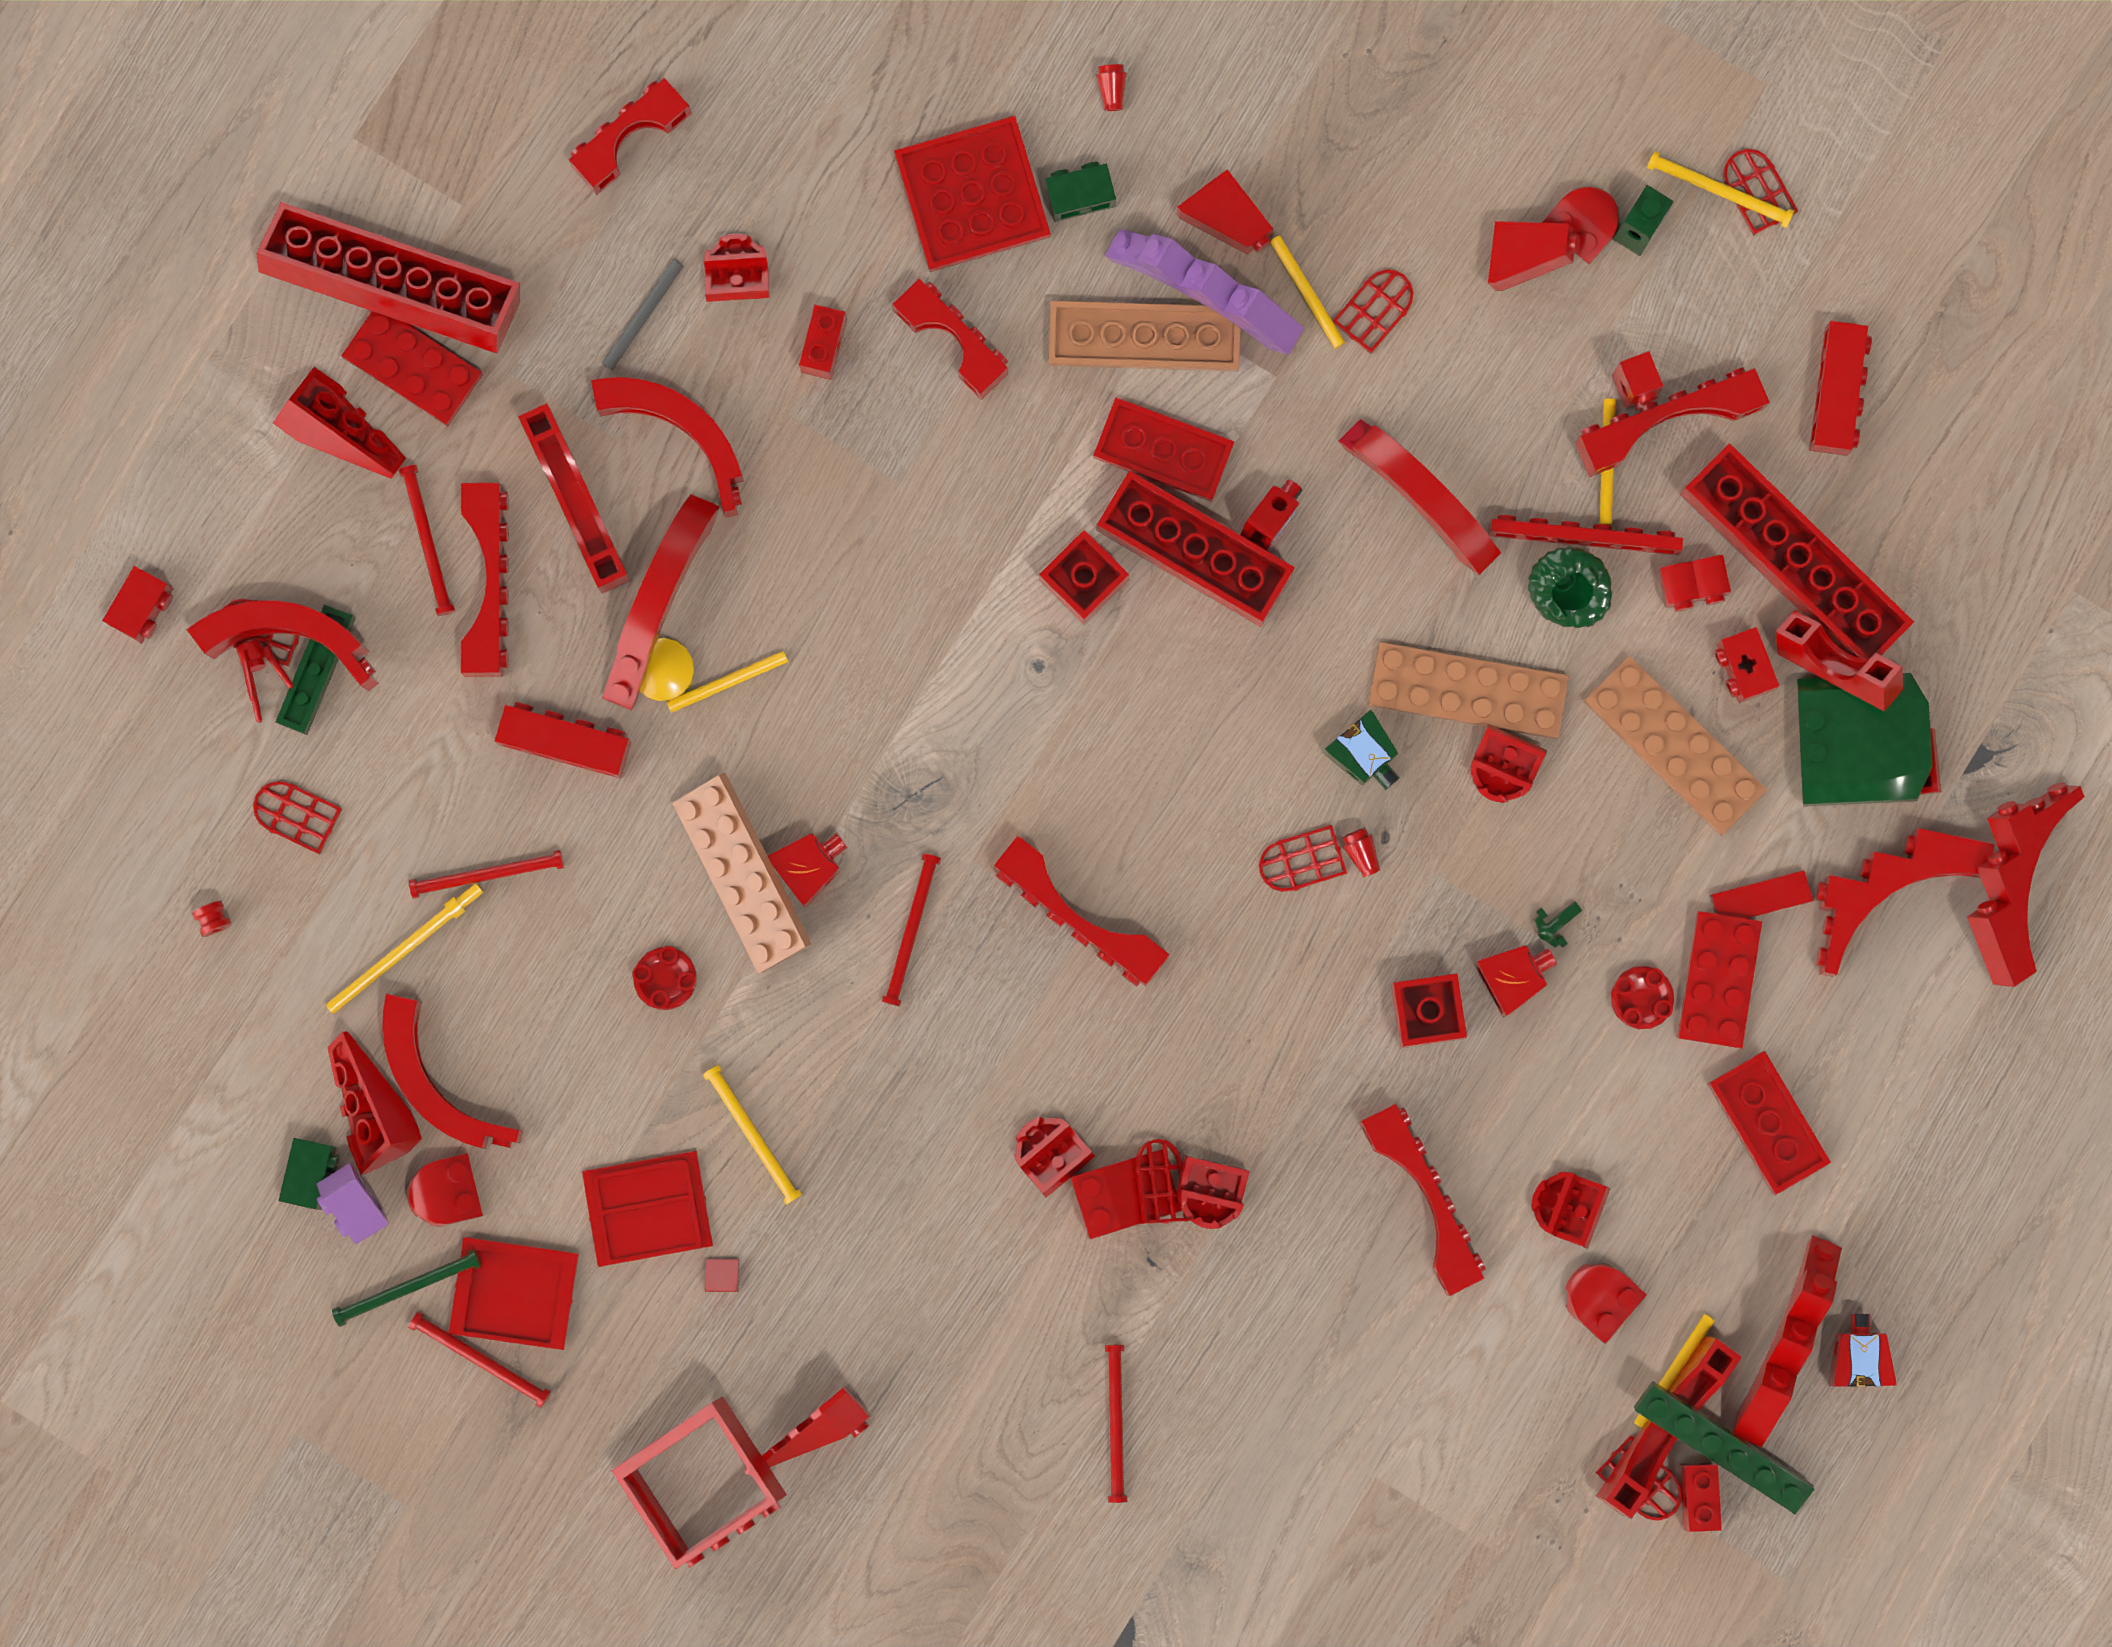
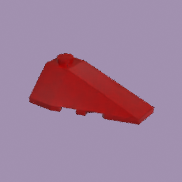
(328, 422)
(376, 1115)
(827, 1424)

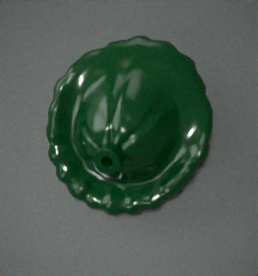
(1570, 587)

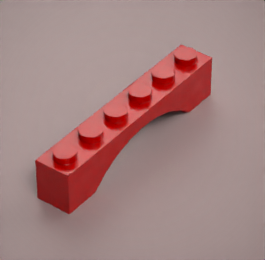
(1730, 399)
(574, 498)
(483, 644)
(1133, 953)
(1453, 1260)
(1640, 1464)

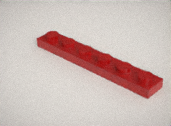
(1572, 534)

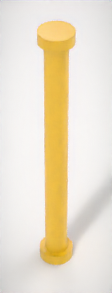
(1720, 189)
(752, 1134)

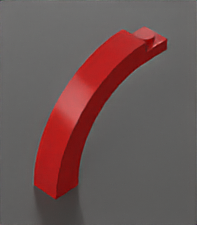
(651, 399)
(1424, 493)
(265, 617)
(408, 1069)

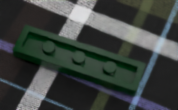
(311, 679)

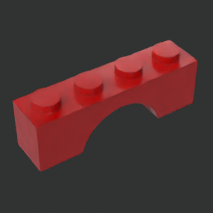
(658, 109)
(923, 310)
(1808, 646)

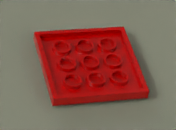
(972, 193)

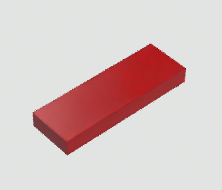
(1763, 896)

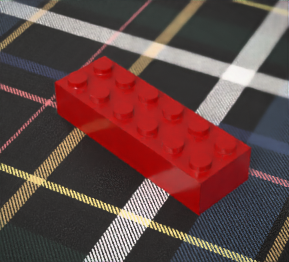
(1195, 548)

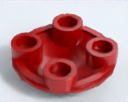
(664, 978)
(1642, 997)

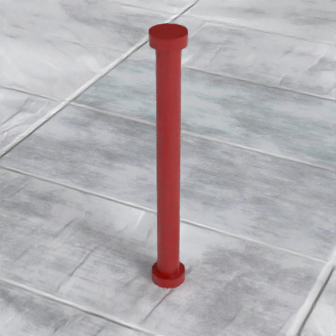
(427, 542)
(485, 874)
(911, 929)
(479, 1359)
(1116, 1424)

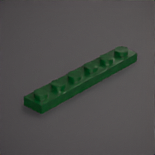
(1724, 1447)

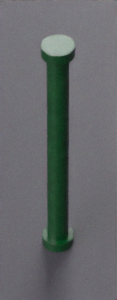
(407, 1287)

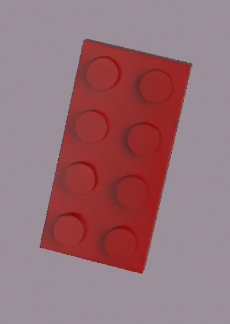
(412, 366)
(1163, 449)
(1719, 979)
(1769, 1123)

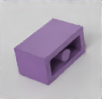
(352, 1204)

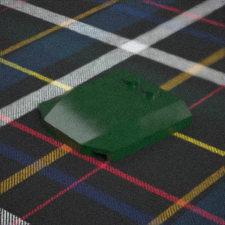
(1859, 751)

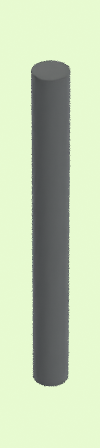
(642, 314)

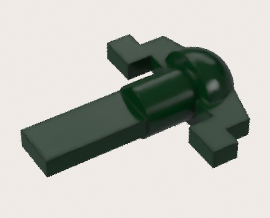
(1547, 931)

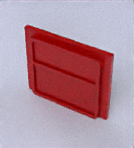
(647, 1208)
(515, 1295)

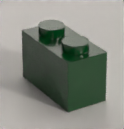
(1080, 191)
(306, 1167)

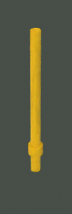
(453, 908)

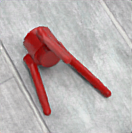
(253, 659)

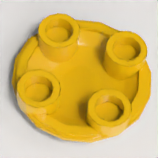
(668, 671)

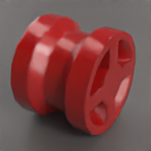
(211, 918)

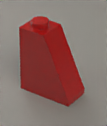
(1227, 214)
(1528, 251)

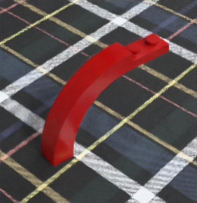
(655, 597)

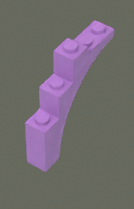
(1209, 285)

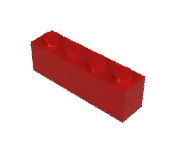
(1839, 388)
(563, 741)

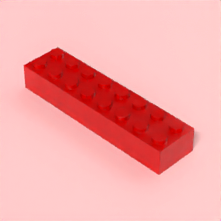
(388, 277)
(1795, 555)

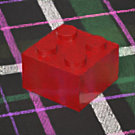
(1084, 577)
(1428, 1011)

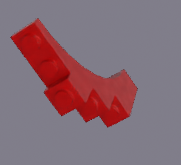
(2007, 876)
(1850, 901)
(1792, 1343)

